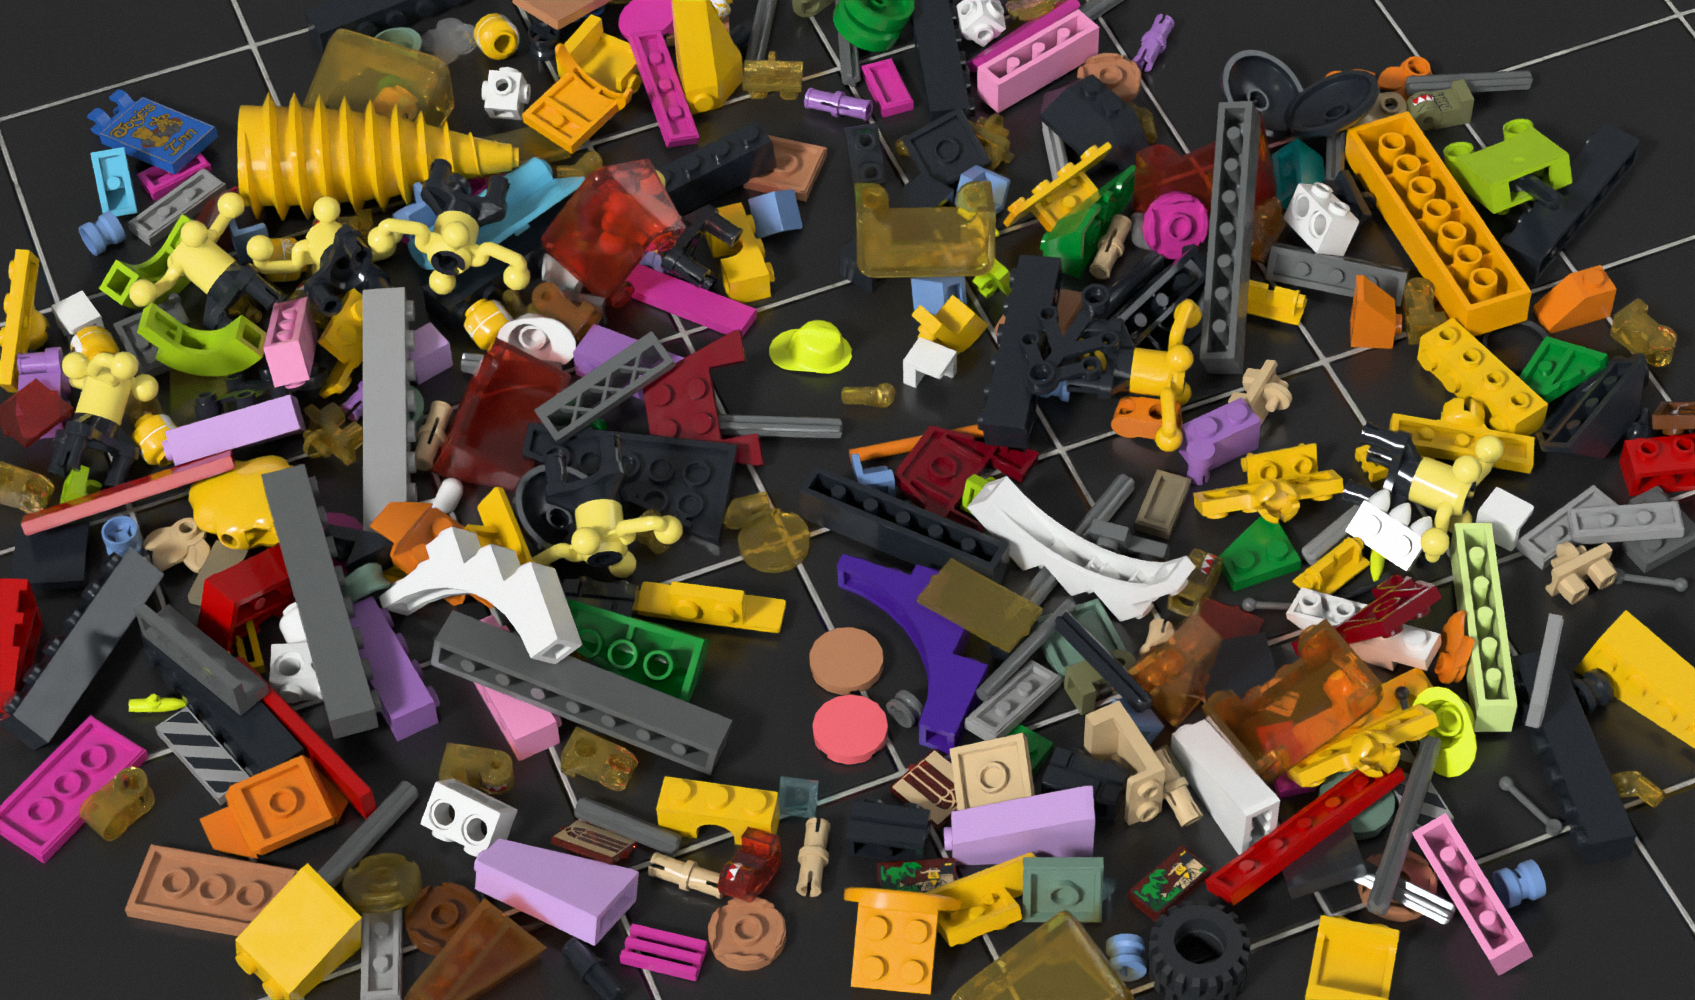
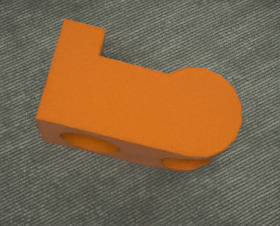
(1140, 417)

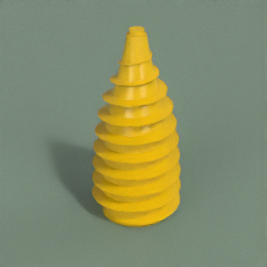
(349, 155)

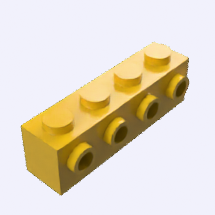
(1477, 374)

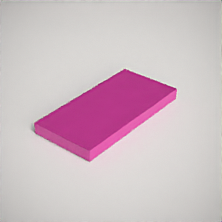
(47, 804)

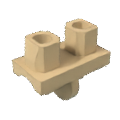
(1264, 390)
(1575, 566)

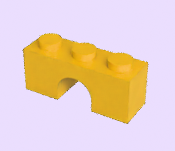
(745, 273)
(692, 803)

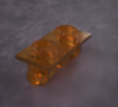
(1267, 228)

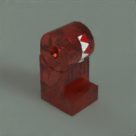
(751, 865)

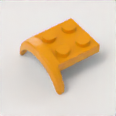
(573, 106)
(896, 938)

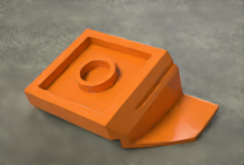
(411, 529)
(274, 809)

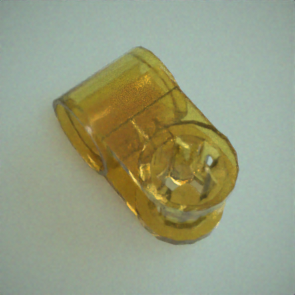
(118, 807)

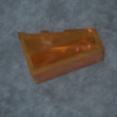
(1178, 667)
(477, 957)

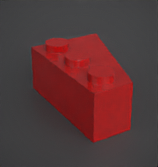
(243, 593)
(19, 634)

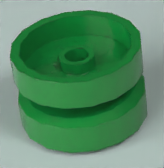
(872, 23)

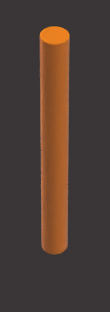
(903, 445)

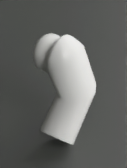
(447, 496)

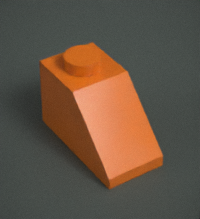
(1576, 300)
(1373, 316)

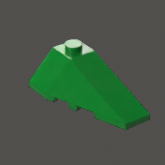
(1079, 231)
(640, 649)

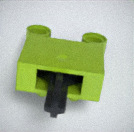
(1511, 171)

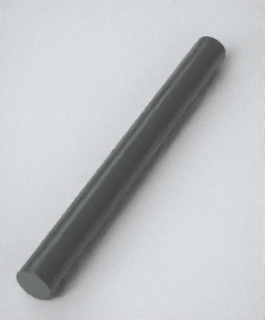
(1023, 652)

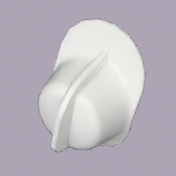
(540, 337)

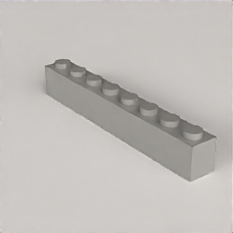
(387, 401)

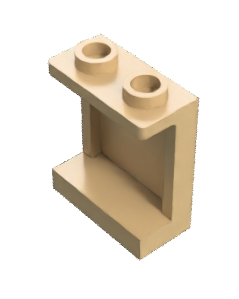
(1114, 736)

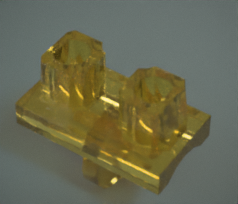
(773, 75)
(993, 139)
(327, 438)

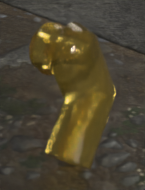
(585, 165)

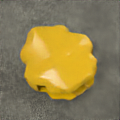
(236, 504)

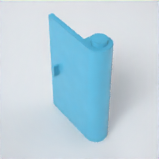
(529, 195)

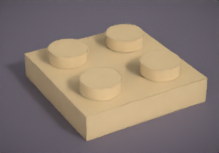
(992, 771)

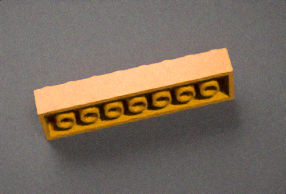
(1437, 224)

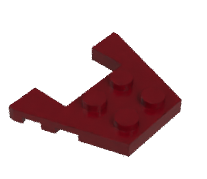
(685, 401)
(942, 462)
(1395, 604)

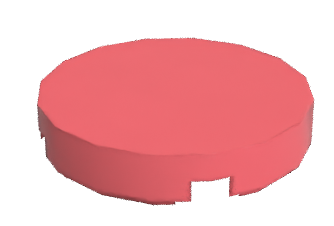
(850, 729)

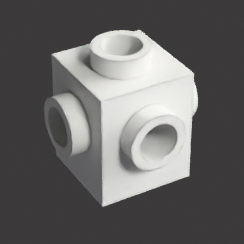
(981, 20)
(505, 94)

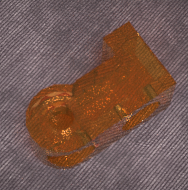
(554, 305)

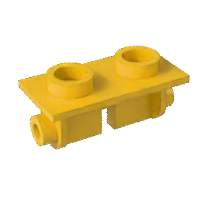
(1279, 305)
(1280, 463)
(1334, 568)

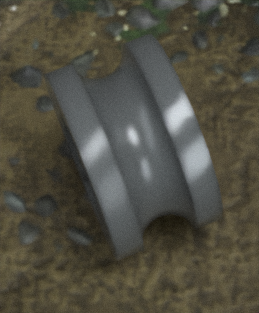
(905, 708)

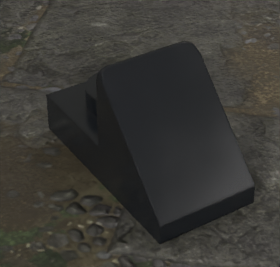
(360, 547)

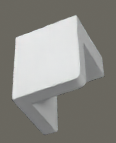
(75, 314)
(928, 359)
(1507, 516)

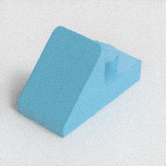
(114, 181)

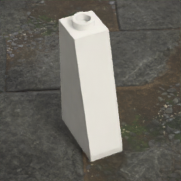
(1226, 785)

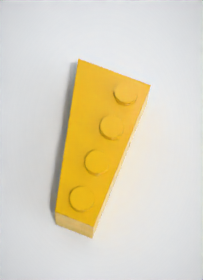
(1646, 675)

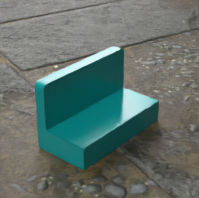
(1296, 165)

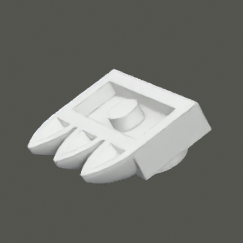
(1389, 531)

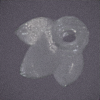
(449, 39)

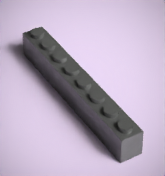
(1230, 238)
(320, 602)
(582, 693)

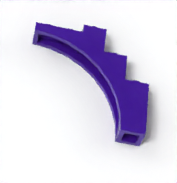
(938, 640)

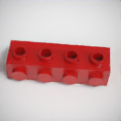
(1660, 462)

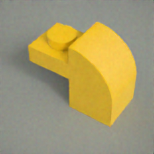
(952, 326)

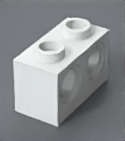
(1321, 219)
(293, 672)
(470, 809)

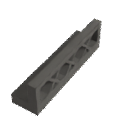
(1332, 273)
(604, 382)
(202, 657)

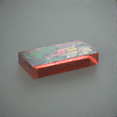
(916, 874)
(1169, 883)

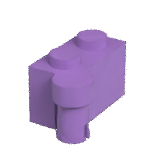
(48, 370)
(1218, 438)

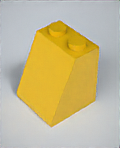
(299, 937)

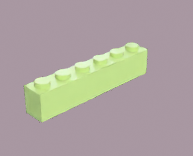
(1479, 594)

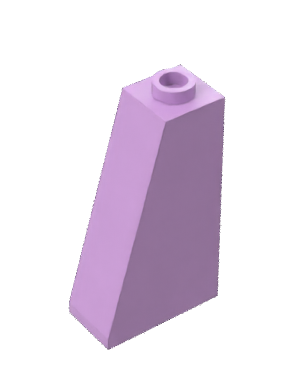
(235, 430)
(1042, 824)
(557, 887)

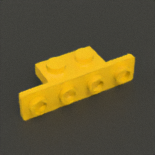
(1059, 197)
(345, 341)
(500, 525)
(711, 606)
(985, 901)

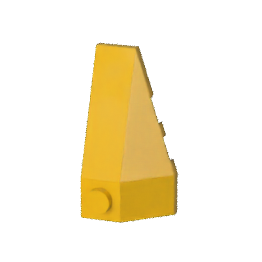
(705, 55)

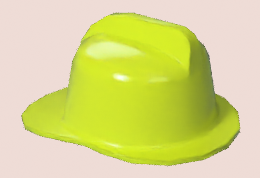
(811, 348)
(1454, 730)

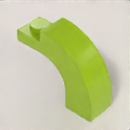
(123, 275)
(200, 351)

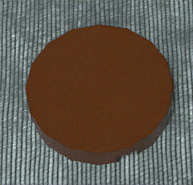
(438, 915)

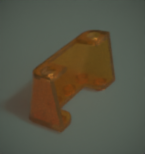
(1299, 706)

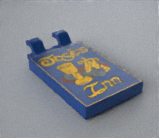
(152, 132)

